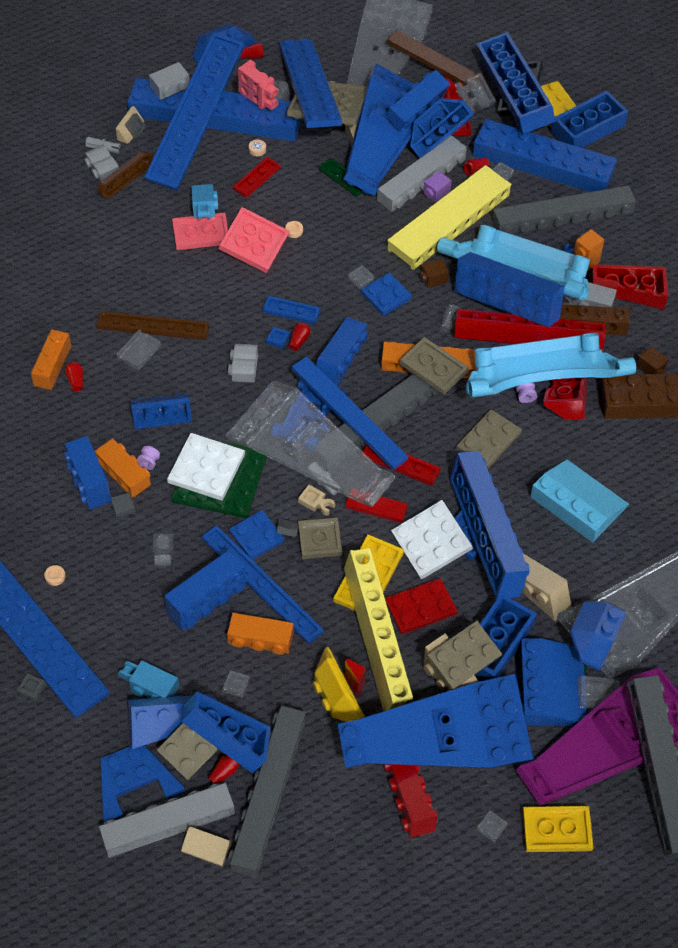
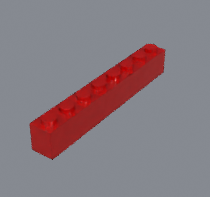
(517, 330)

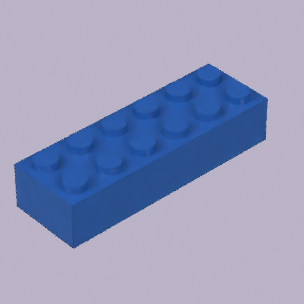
(509, 289)

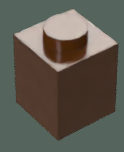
(434, 273)
(652, 361)

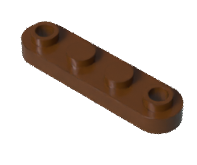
(125, 174)

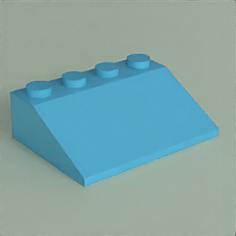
(578, 499)

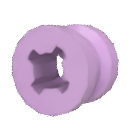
(526, 392)
(148, 457)

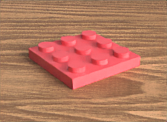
(254, 240)

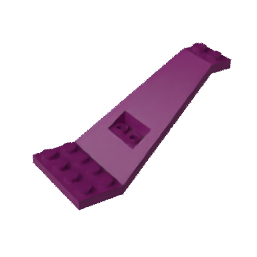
(596, 746)

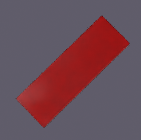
(256, 177)
(383, 508)

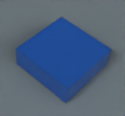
(277, 337)

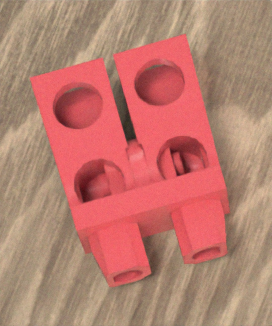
(257, 86)

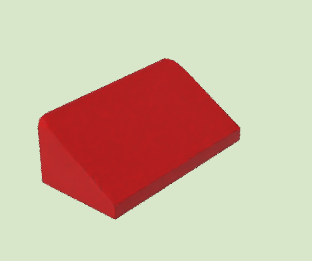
(355, 676)

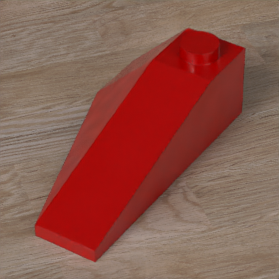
(567, 398)

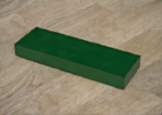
(336, 173)

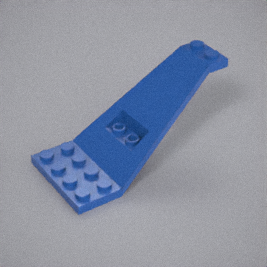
(376, 138)
(483, 721)

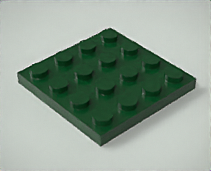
(239, 494)

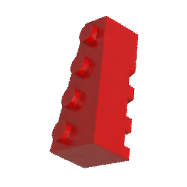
(634, 283)
(411, 799)

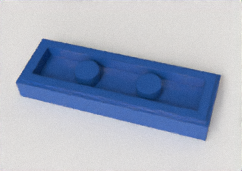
(291, 310)

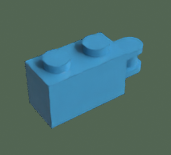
(204, 201)
(149, 680)

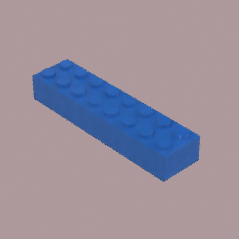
(516, 83)
(544, 157)
(489, 525)

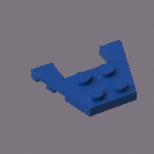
(129, 771)

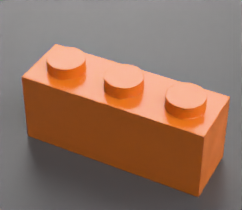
(51, 359)
(123, 467)
(260, 633)

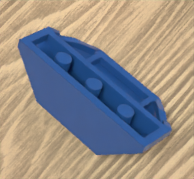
(225, 30)
(438, 124)
(596, 631)

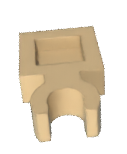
(314, 498)

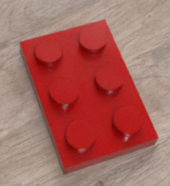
(421, 606)

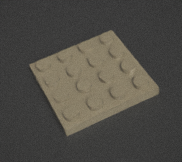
(347, 98)

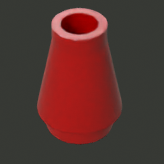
(253, 51)
(474, 165)
(299, 335)
(74, 373)
(225, 768)

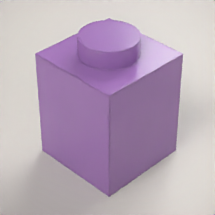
(437, 186)

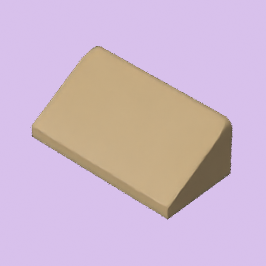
(121, 131)
(206, 846)

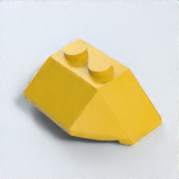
(334, 690)

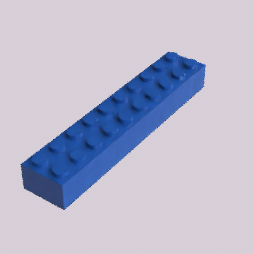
(232, 114)

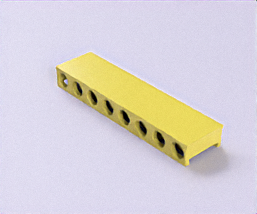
(449, 214)
(376, 628)

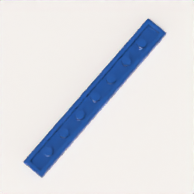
(349, 413)
(265, 587)

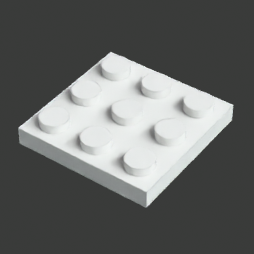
(206, 466)
(432, 539)

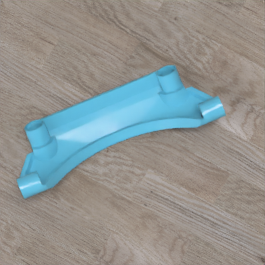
(526, 256)
(543, 360)

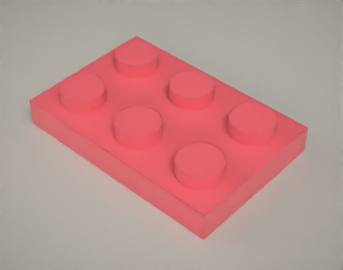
(196, 233)

